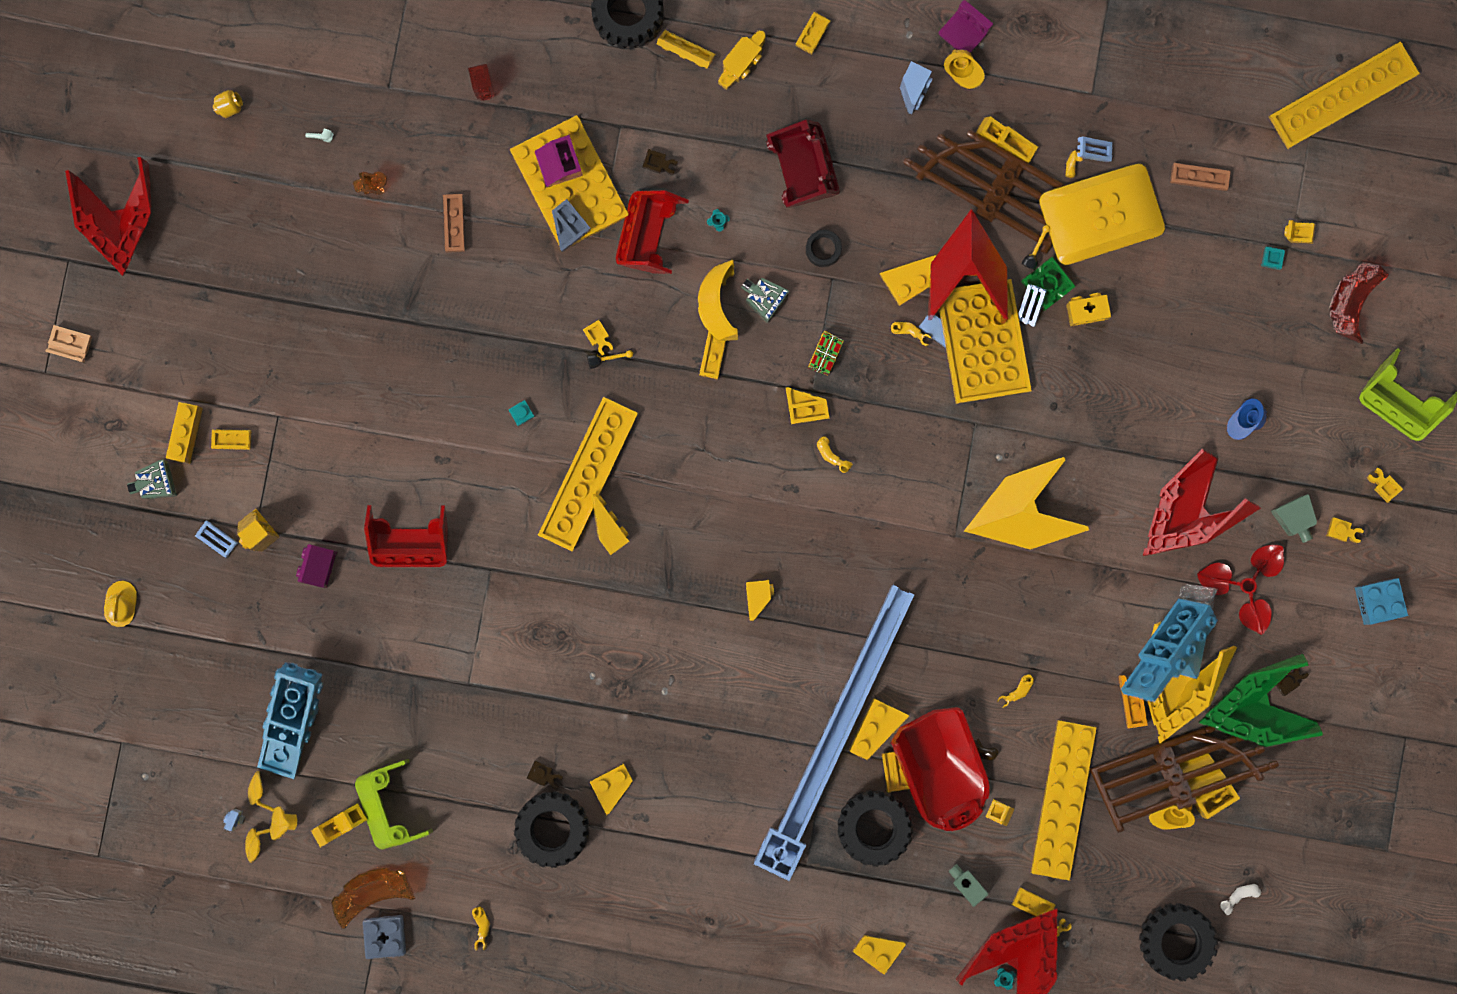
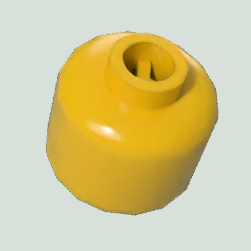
(227, 103)

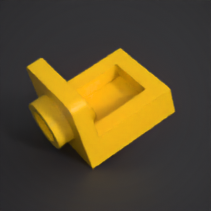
(1300, 232)

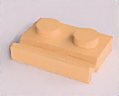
(69, 343)

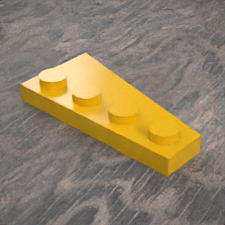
(908, 279)

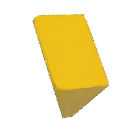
(1000, 812)

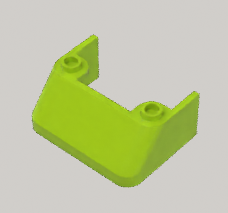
(1399, 406)
(381, 831)

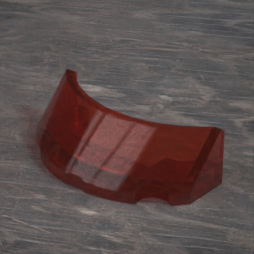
(1350, 297)

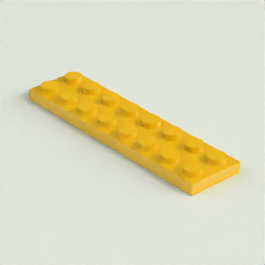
(1344, 95)
(587, 474)
(1063, 800)

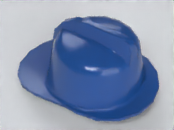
(1246, 419)

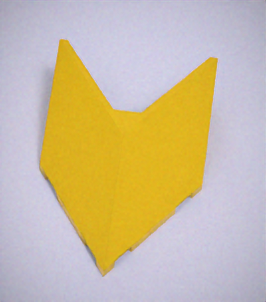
(1013, 515)
(1187, 696)

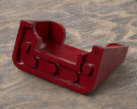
(804, 163)

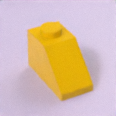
(758, 596)

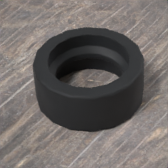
(821, 234)

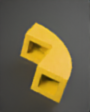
(339, 825)

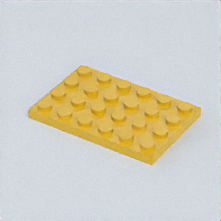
(590, 194)
(983, 354)

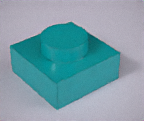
(1273, 258)
(521, 413)

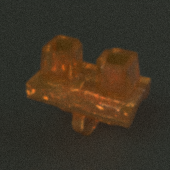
(370, 183)

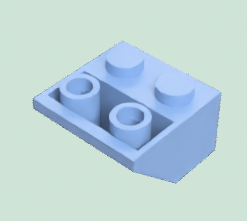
(914, 83)

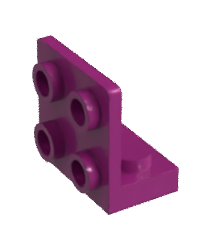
(965, 28)

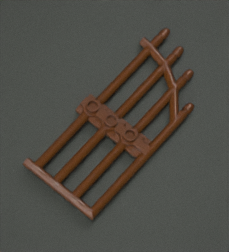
(1000, 188)
(1173, 775)

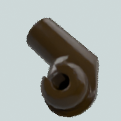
(986, 753)

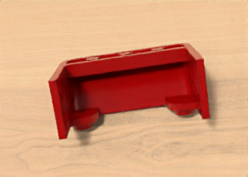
(643, 229)
(406, 546)

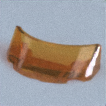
(369, 889)

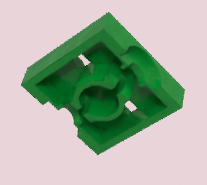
(1046, 278)

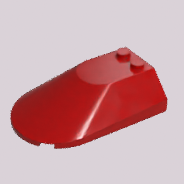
(942, 768)

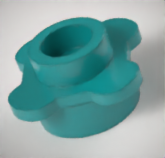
(718, 215)
(1008, 982)

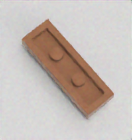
(1200, 177)
(454, 223)

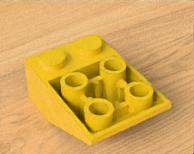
(1215, 801)

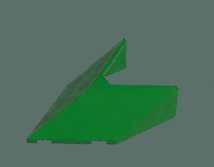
(1249, 716)

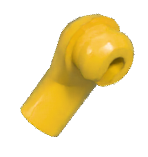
(1071, 164)

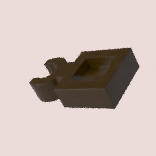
(656, 162)
(1290, 682)
(541, 774)

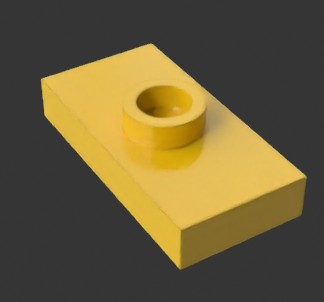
(812, 33)
(231, 439)
(1031, 903)

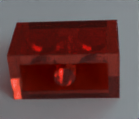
(481, 82)

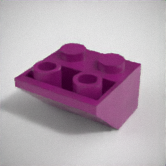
(558, 161)
(316, 566)

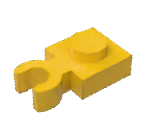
(597, 335)
(1386, 488)
(1341, 531)

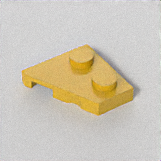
(805, 407)
(611, 787)
(878, 951)

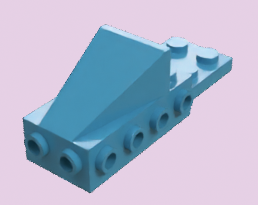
(1172, 650)
(289, 718)

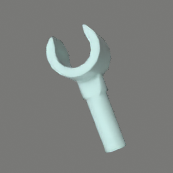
(326, 135)

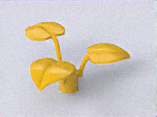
(280, 821)

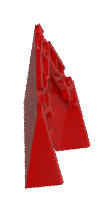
(117, 231)
(968, 254)
(1182, 514)
(1026, 947)

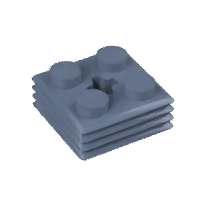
(376, 947)

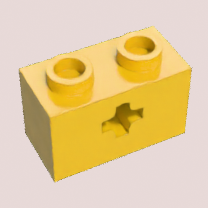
(1079, 316)

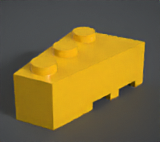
(256, 532)
(876, 728)

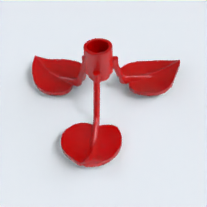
(1255, 614)

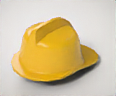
(964, 69)
(120, 603)
(1173, 818)

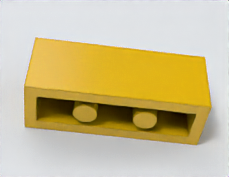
(184, 433)

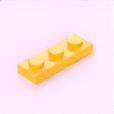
(685, 49)

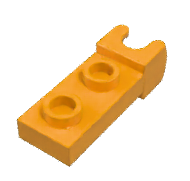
(1133, 708)

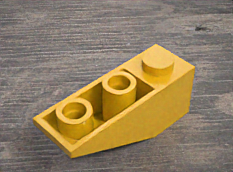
(607, 530)

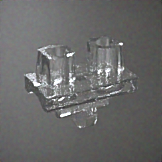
(1198, 594)

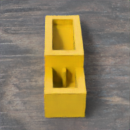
(1007, 138)

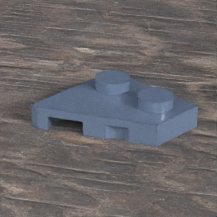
(568, 225)

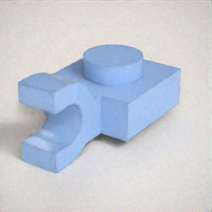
(233, 818)

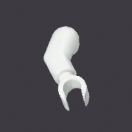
(1238, 894)

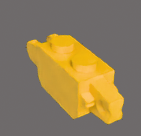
(741, 58)

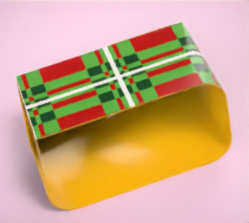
(825, 353)

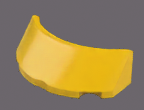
(710, 305)

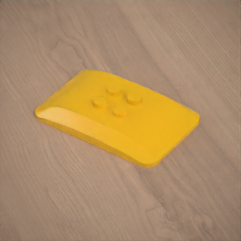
(1102, 214)

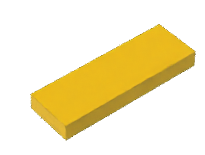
(712, 357)

